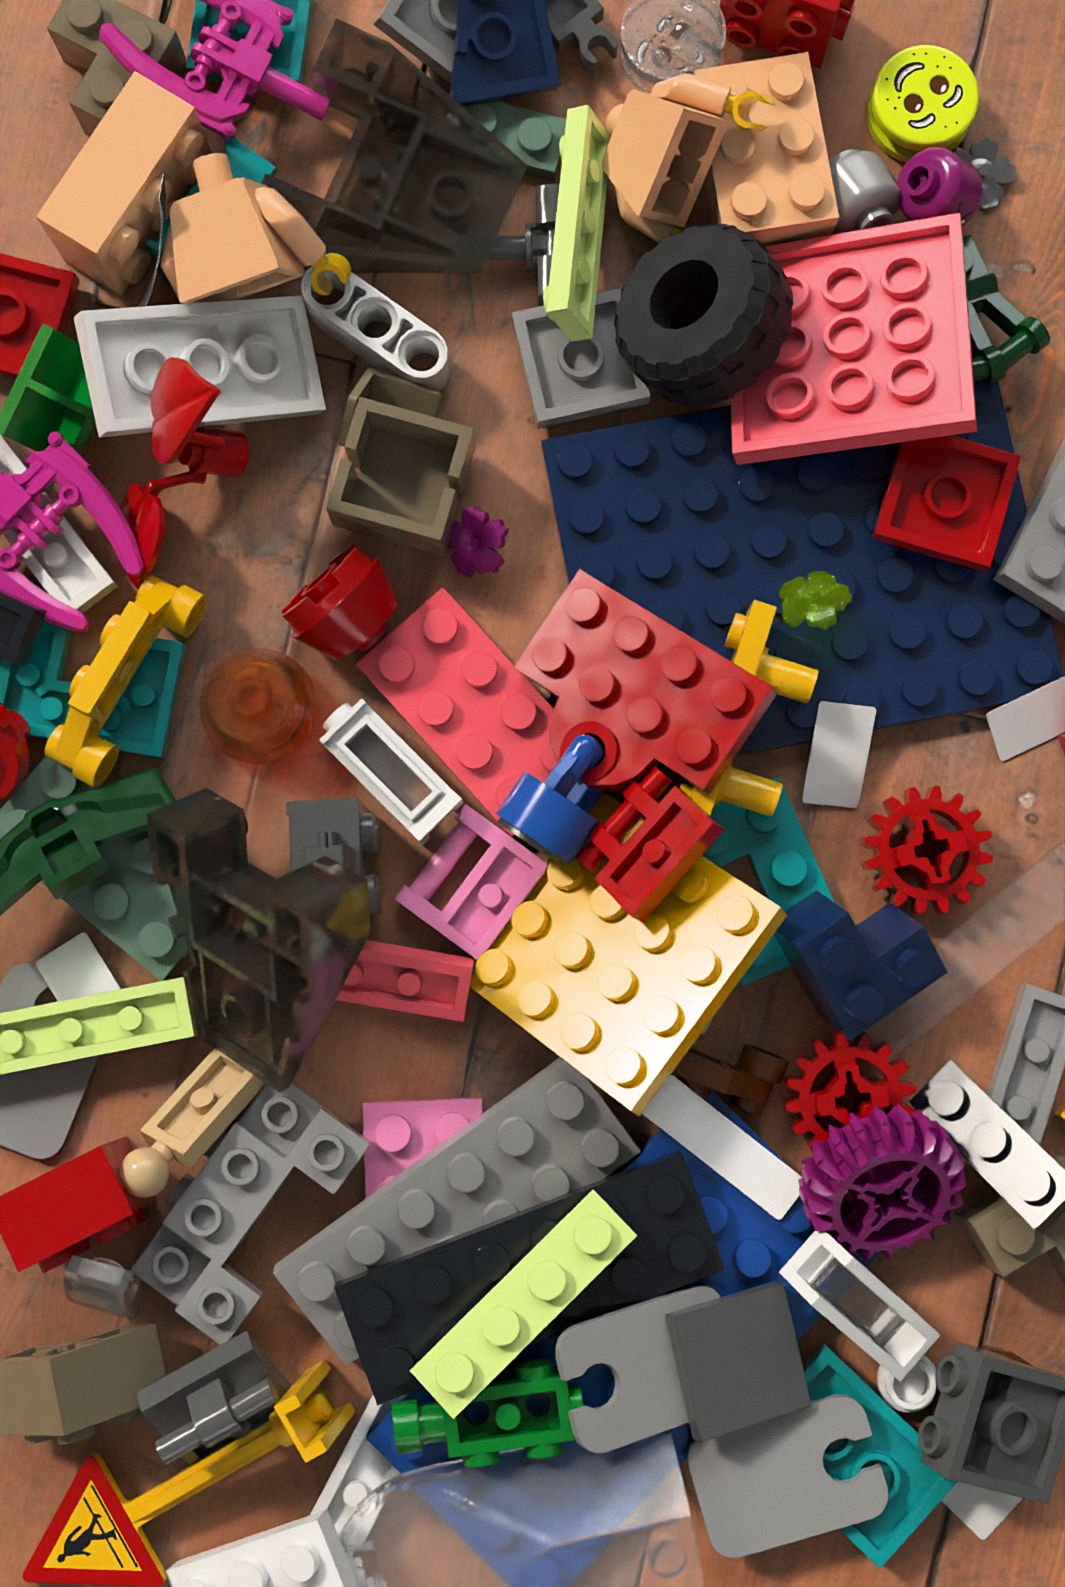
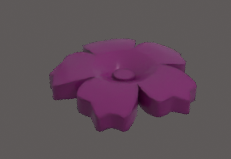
(475, 542)

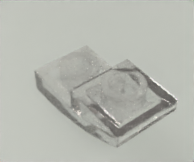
(102, 1286)

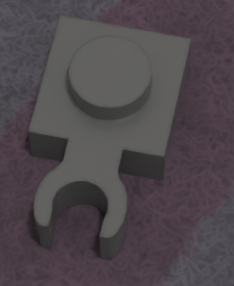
(576, 23)

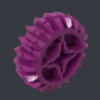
(898, 1179)

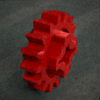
(931, 873)
(821, 1098)

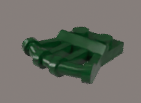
(1025, 333)

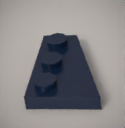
(502, 51)

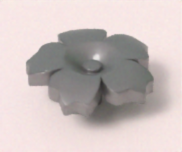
(992, 173)

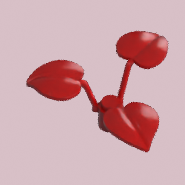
(179, 406)

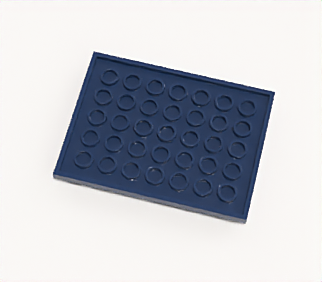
(699, 538)

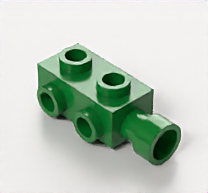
(504, 1427)

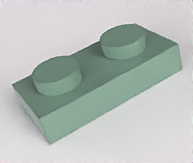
(526, 133)

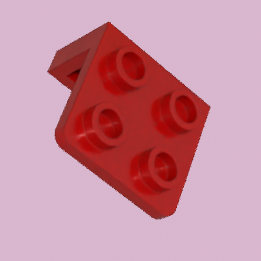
(787, 25)

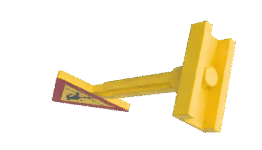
(100, 1533)

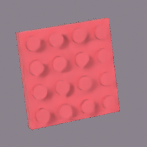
(870, 346)

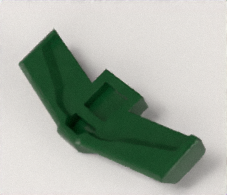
(64, 835)

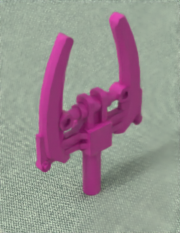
(240, 63)
(23, 510)

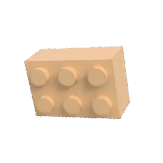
(778, 177)
(113, 186)

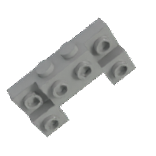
(232, 1193)

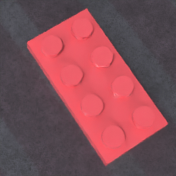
(464, 700)

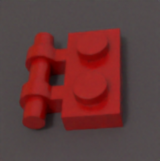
(657, 852)

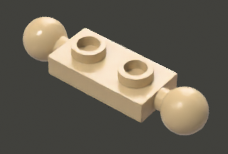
(189, 1122)

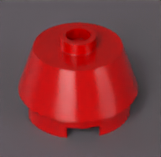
(343, 606)

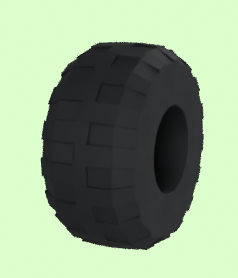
(735, 339)

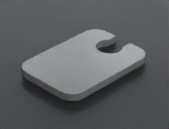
(43, 1101)
(642, 1360)
(771, 1483)

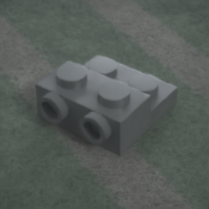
(996, 1424)

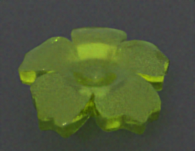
(813, 600)

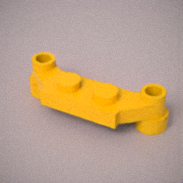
(101, 684)

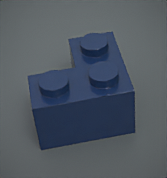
(857, 970)

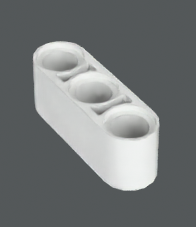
(388, 353)

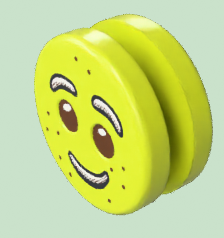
(921, 102)

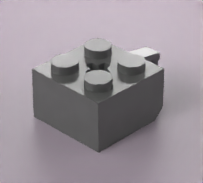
(336, 830)

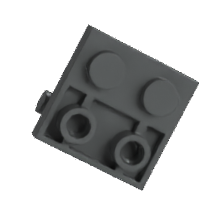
(213, 1400)

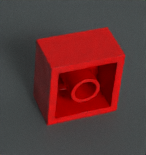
(60, 1209)

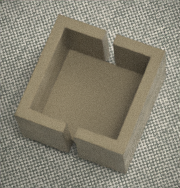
(406, 477)

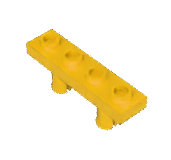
(789, 679)

